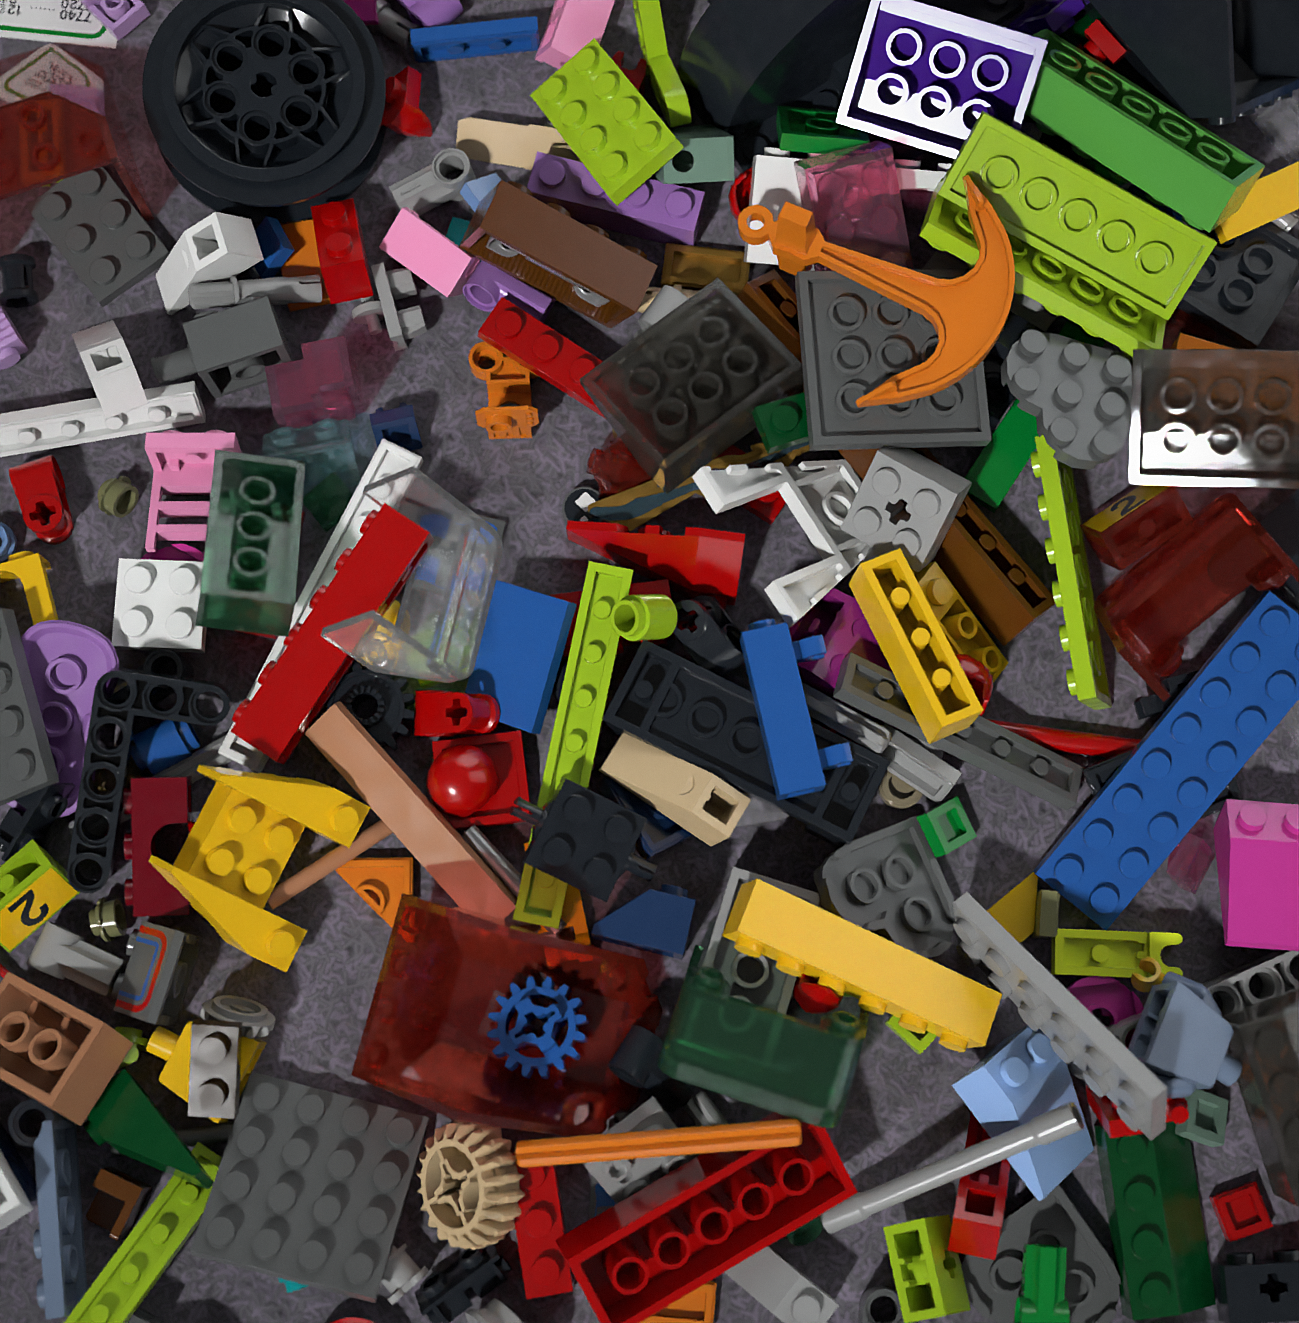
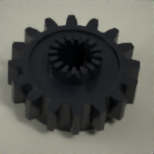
(392, 703)

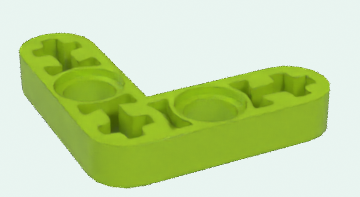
(660, 69)

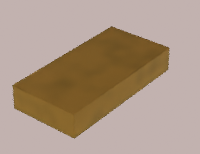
(699, 266)

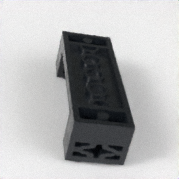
(718, 730)

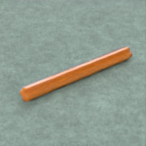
(659, 1143)

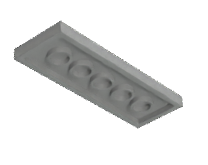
(1050, 1007)

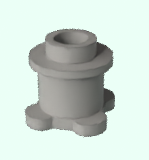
(401, 1273)

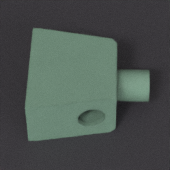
(705, 156)

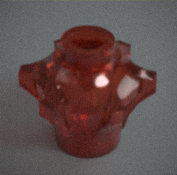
(615, 469)

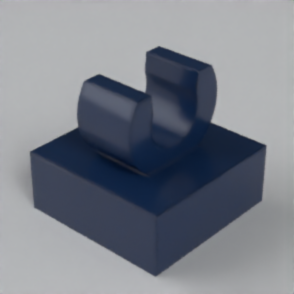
(397, 426)

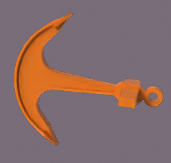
(963, 310)

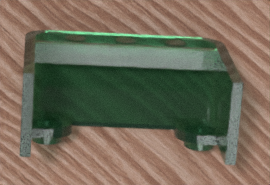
(761, 1052)

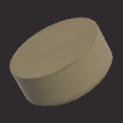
(897, 792)

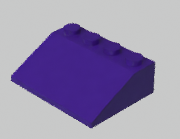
(933, 71)

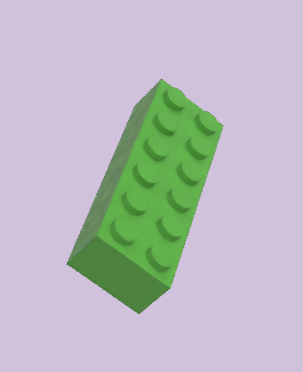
(1139, 137)

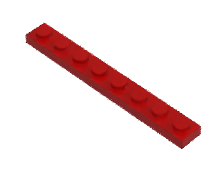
(564, 364)

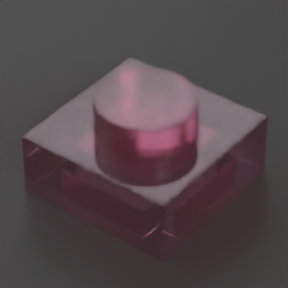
(1190, 862)

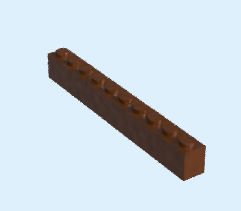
(973, 551)

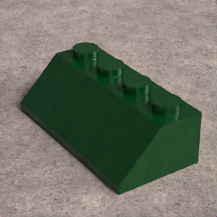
(1155, 1223)

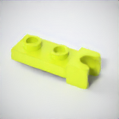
(1108, 952)

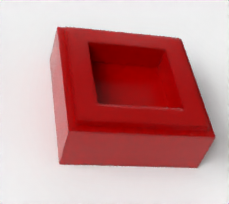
(1241, 1211)

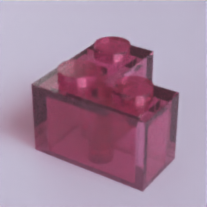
(317, 386)

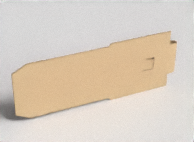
(509, 142)

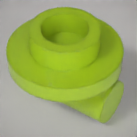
(140, 1044)

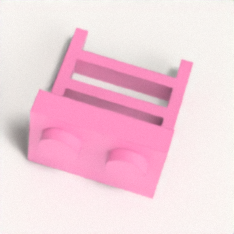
(181, 467)

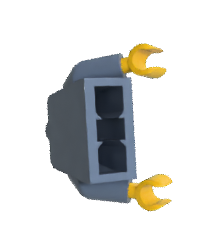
(1181, 1033)

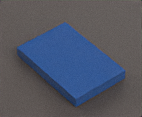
(521, 653)

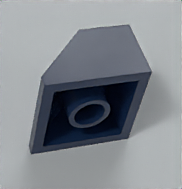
(651, 922)

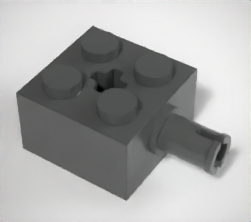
(228, 348)

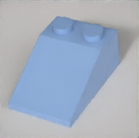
(1013, 1087)

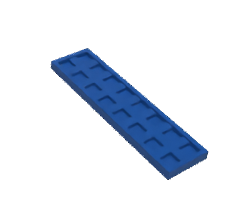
(1179, 765)

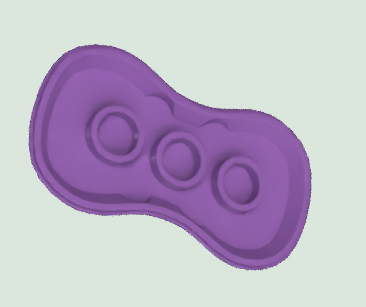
(64, 669)

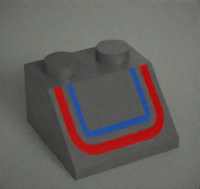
(156, 974)

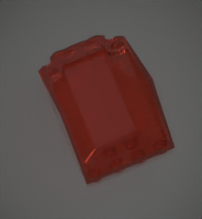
(60, 123)
(436, 993)

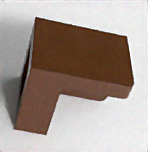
(117, 1201)

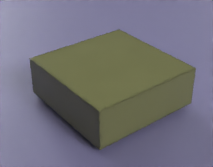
(1046, 914)

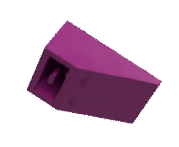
(844, 631)

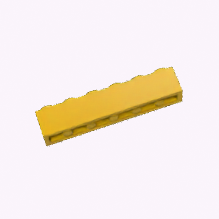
(861, 965)

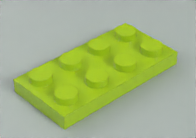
(606, 122)

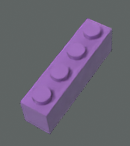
(651, 212)

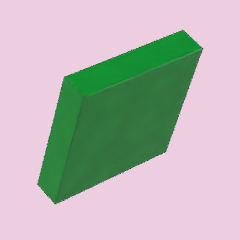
(815, 131)

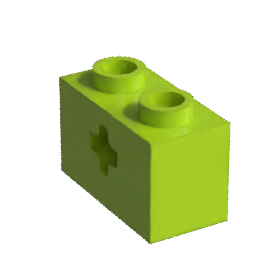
(924, 1270)

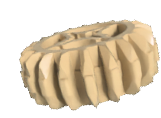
(469, 1184)

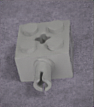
(880, 516)

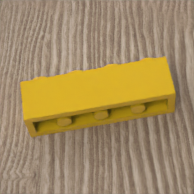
(915, 646)

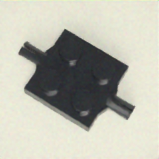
(583, 839)

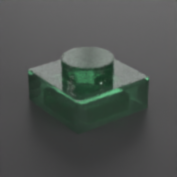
(328, 501)

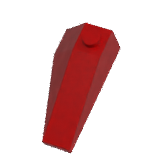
(694, 563)

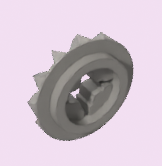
(254, 1016)

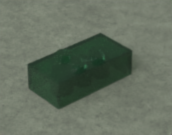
(251, 544)

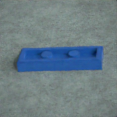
(475, 39)

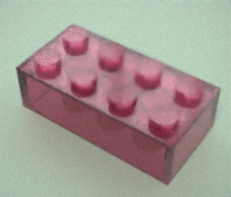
(857, 201)

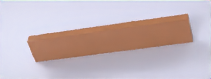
(409, 814)

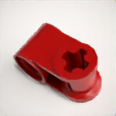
(40, 493)
(454, 713)

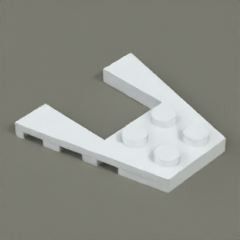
(819, 499)

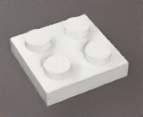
(157, 606)

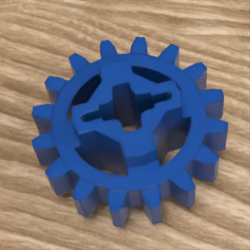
(521, 1037)

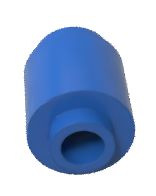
(164, 745)

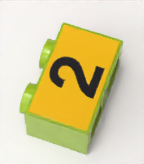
(30, 893)

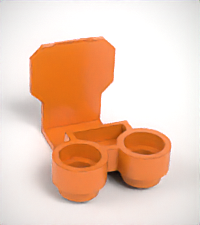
(505, 384)

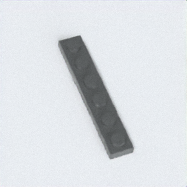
(982, 744)

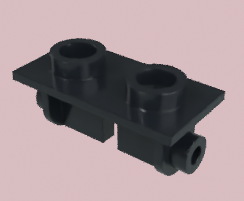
(42, 810)
(443, 1293)

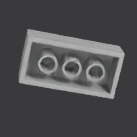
(751, 977)

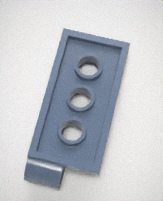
(60, 1231)

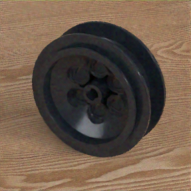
(294, 163)

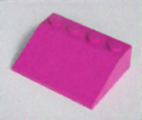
(1259, 873)

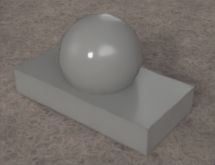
(919, 765)

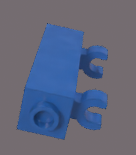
(783, 710)

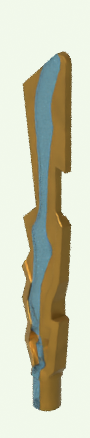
(647, 500)

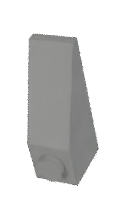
(783, 1288)

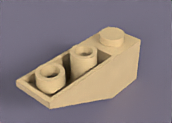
(676, 789)

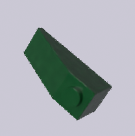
(139, 1130)

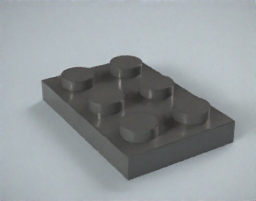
(98, 233)

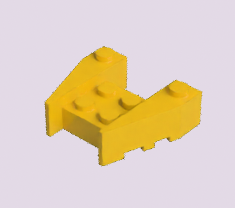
(244, 847)

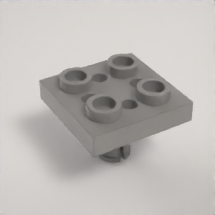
(629, 1176)

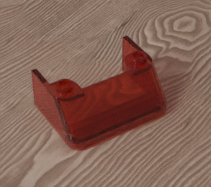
(1188, 583)

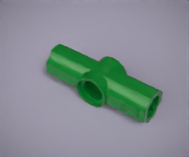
(1042, 1285)

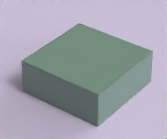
(1205, 1120)

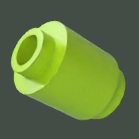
(644, 617)

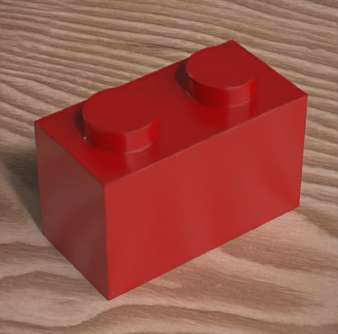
(341, 251)

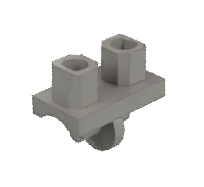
(400, 324)

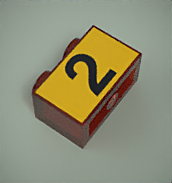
(1136, 524)

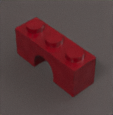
(152, 806)

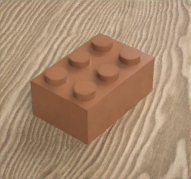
(55, 1049)

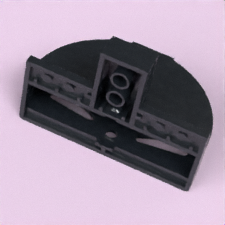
(789, 54)

